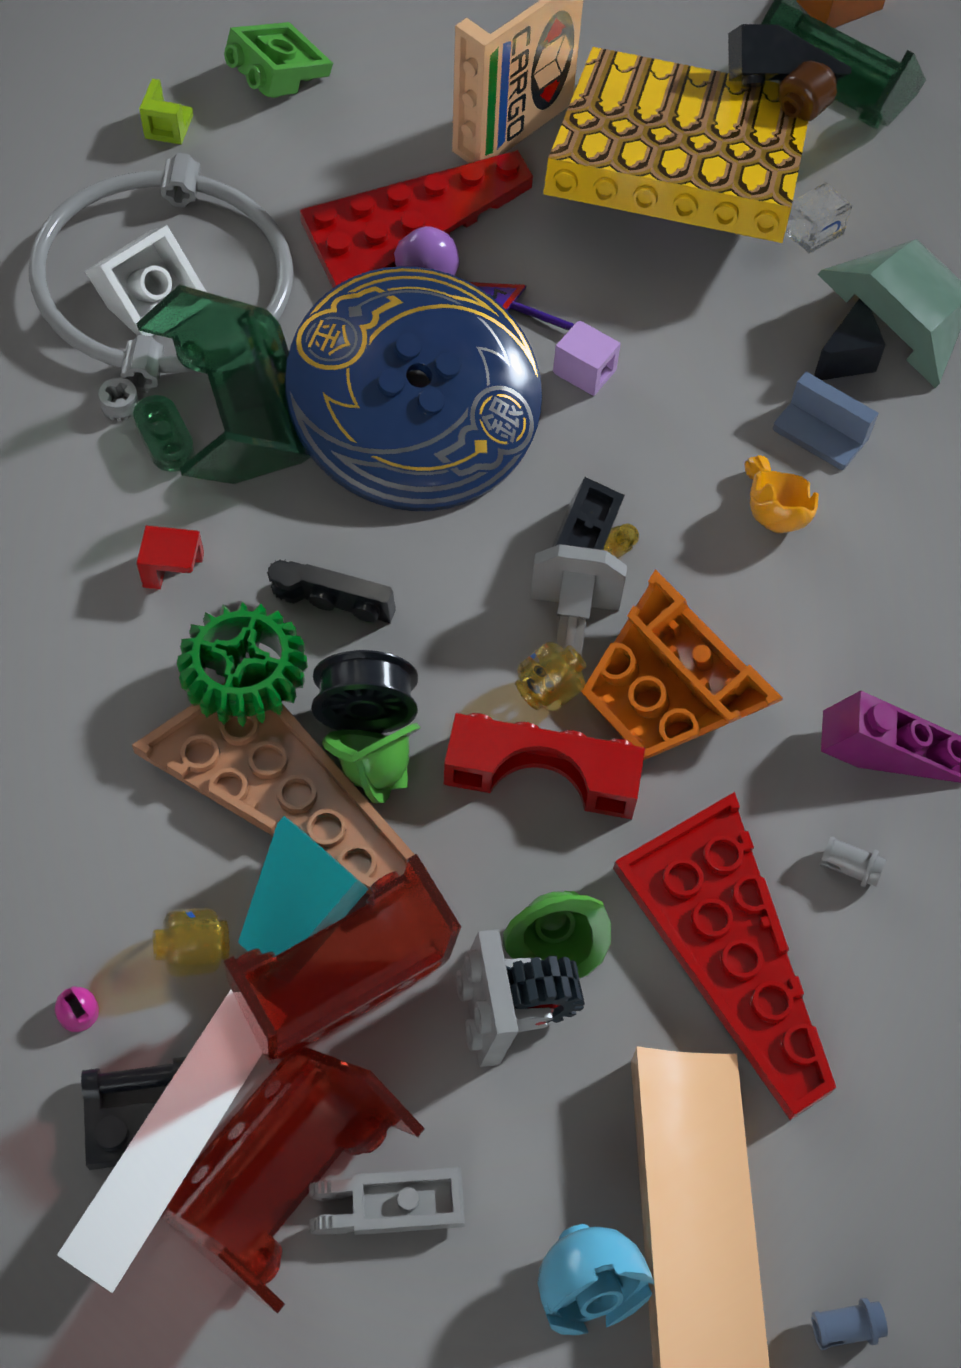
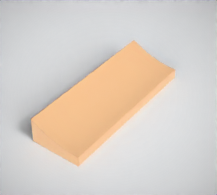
(697, 1211)

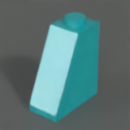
(297, 892)

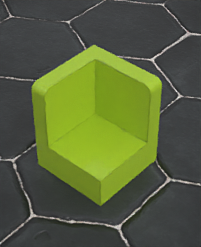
(163, 119)

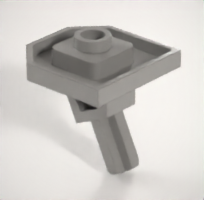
(577, 581)

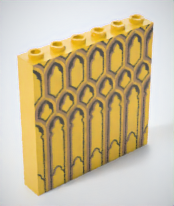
(678, 146)

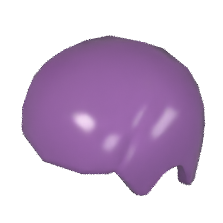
(428, 249)

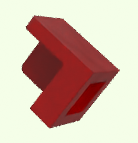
(167, 550)

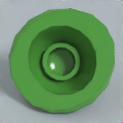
(373, 759)
(561, 927)

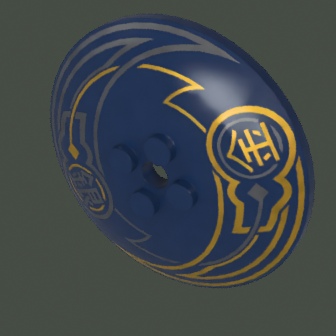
(400, 440)

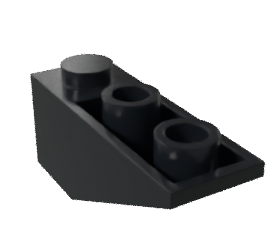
(771, 54)

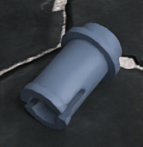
(850, 1324)

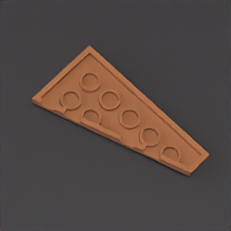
(274, 774)

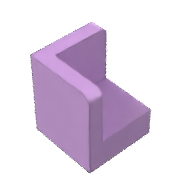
(586, 357)

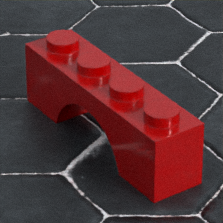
(488, 750)

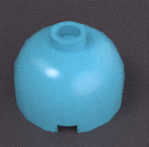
(592, 1276)

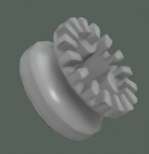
(120, 408)

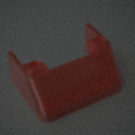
(347, 966)
(270, 1156)

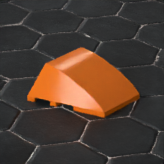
(672, 676)

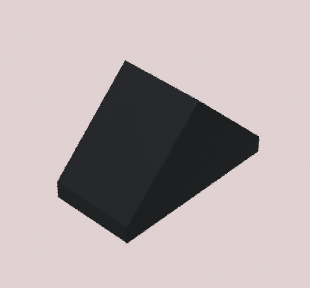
(853, 347)

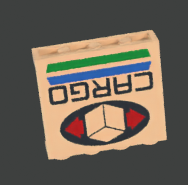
(513, 77)

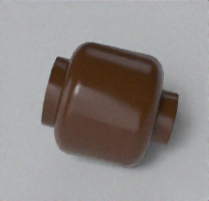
(807, 90)

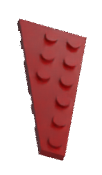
(365, 228)
(724, 931)

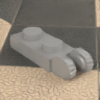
(392, 1202)

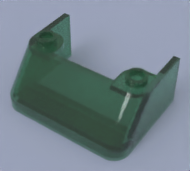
(877, 83)
(246, 367)

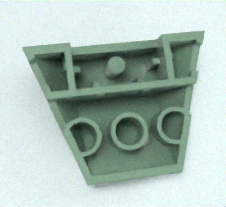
(911, 295)

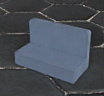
(826, 421)

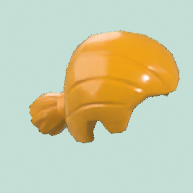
(779, 499)

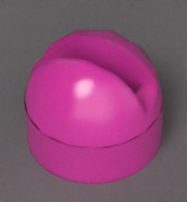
(65, 1013)

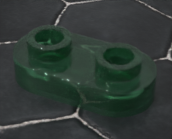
(165, 436)

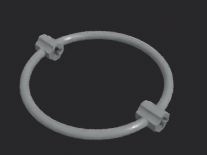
(179, 185)

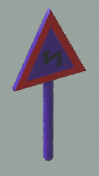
(507, 295)

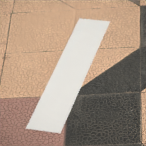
(163, 1149)

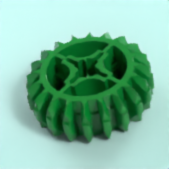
(258, 681)

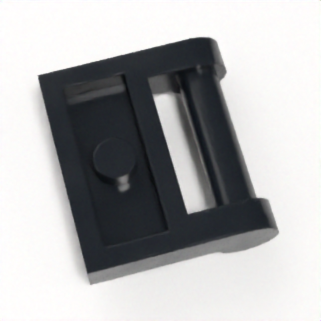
(112, 1129)

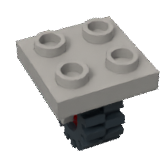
(512, 995)

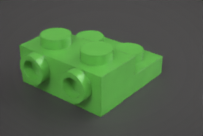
(275, 57)

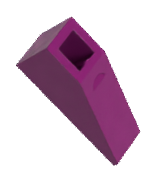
(889, 739)

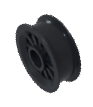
(365, 691)

